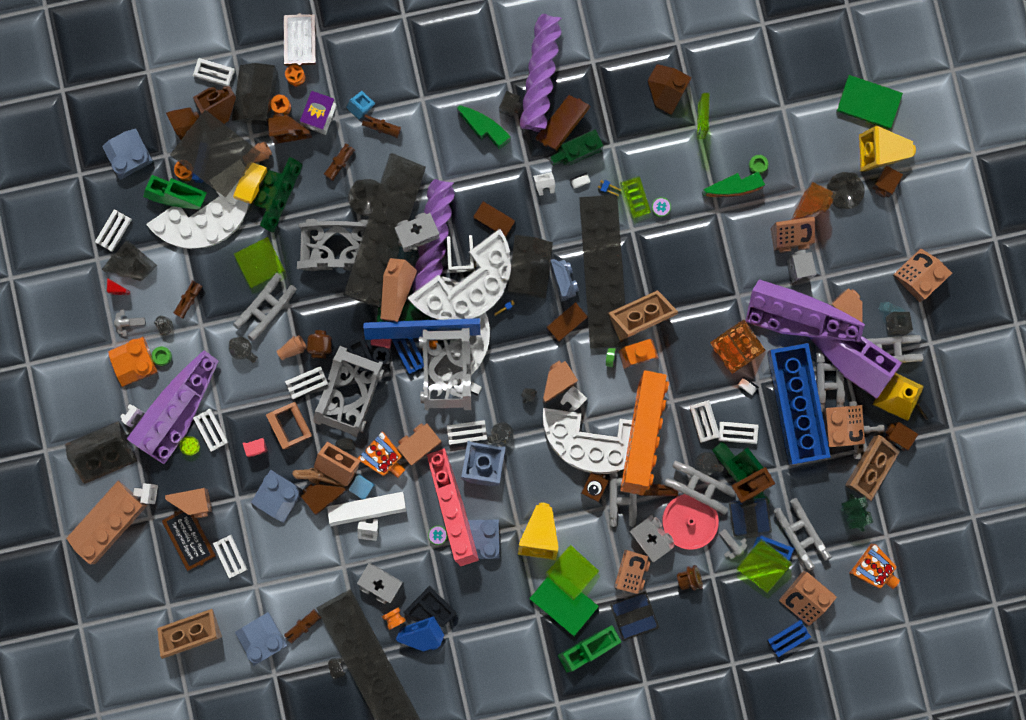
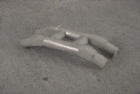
(253, 308)
(897, 341)
(822, 386)
(689, 489)
(614, 501)
(800, 546)

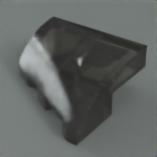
(130, 262)

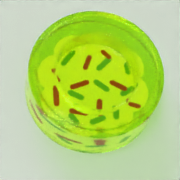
(189, 445)

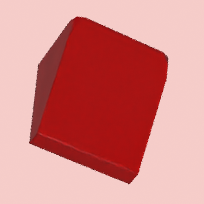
(115, 289)

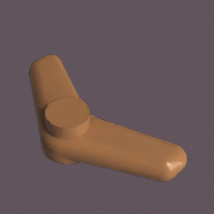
(315, 476)

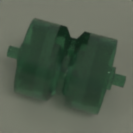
(857, 512)

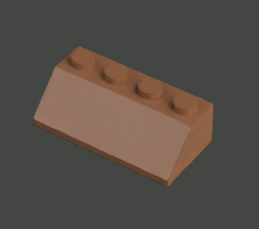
(105, 523)

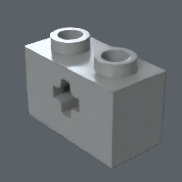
(411, 240)
(801, 266)
(657, 547)
(390, 583)

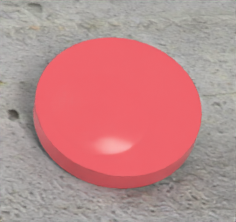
(689, 522)

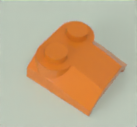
(132, 361)

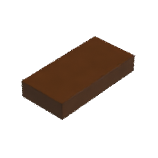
(494, 218)
(567, 322)

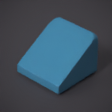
(360, 105)
(361, 486)

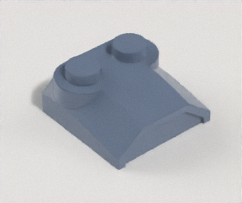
(127, 153)
(561, 273)
(483, 464)
(277, 496)
(486, 538)
(261, 639)

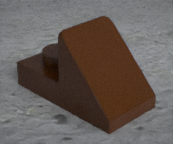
(753, 485)

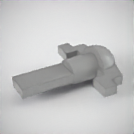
(119, 323)
(738, 550)

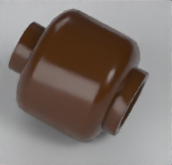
(319, 344)

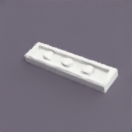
(366, 509)

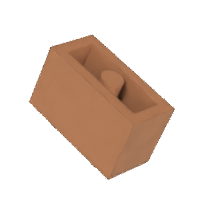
(418, 444)
(337, 464)

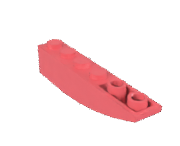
(452, 508)

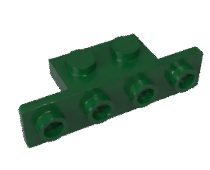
(275, 193)
(738, 466)

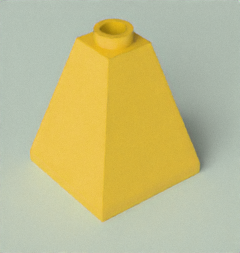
(881, 147)
(899, 396)
(540, 534)

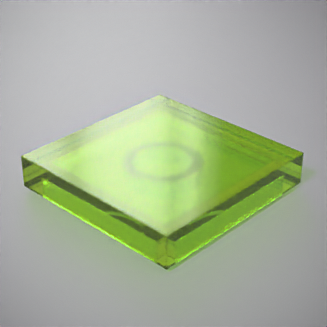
(703, 116)
(259, 262)
(764, 565)
(571, 572)

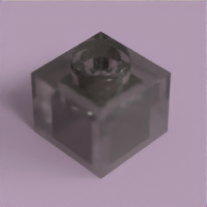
(510, 104)
(899, 323)

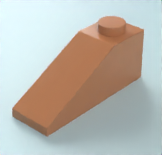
(396, 287)

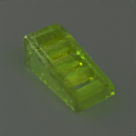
(639, 187)

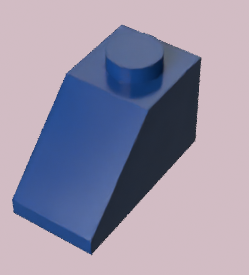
(421, 635)

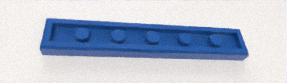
(415, 329)

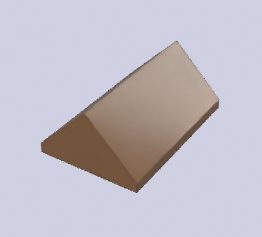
(641, 314)
(872, 467)
(188, 633)

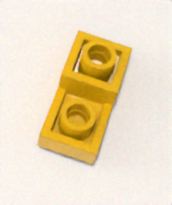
(249, 184)

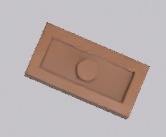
(279, 431)

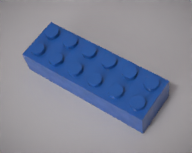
(798, 404)

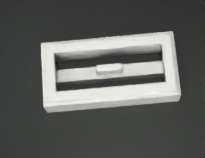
(229, 77)
(115, 213)
(291, 389)
(203, 416)
(704, 418)
(482, 430)
(736, 440)
(223, 541)

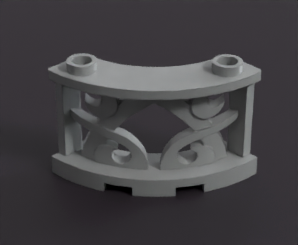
(315, 262)
(462, 347)
(327, 407)

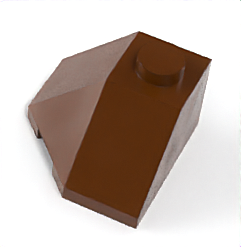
(667, 87)
(216, 102)
(182, 120)
(285, 129)

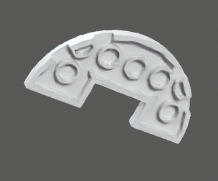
(205, 227)
(474, 293)
(478, 347)
(586, 450)

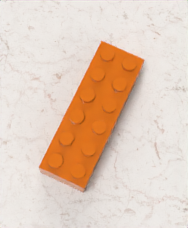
(644, 432)

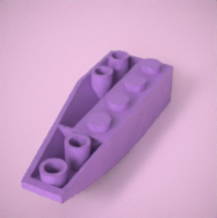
(799, 314)
(860, 362)
(174, 409)

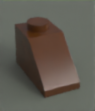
(321, 496)

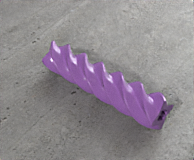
(540, 69)
(429, 264)

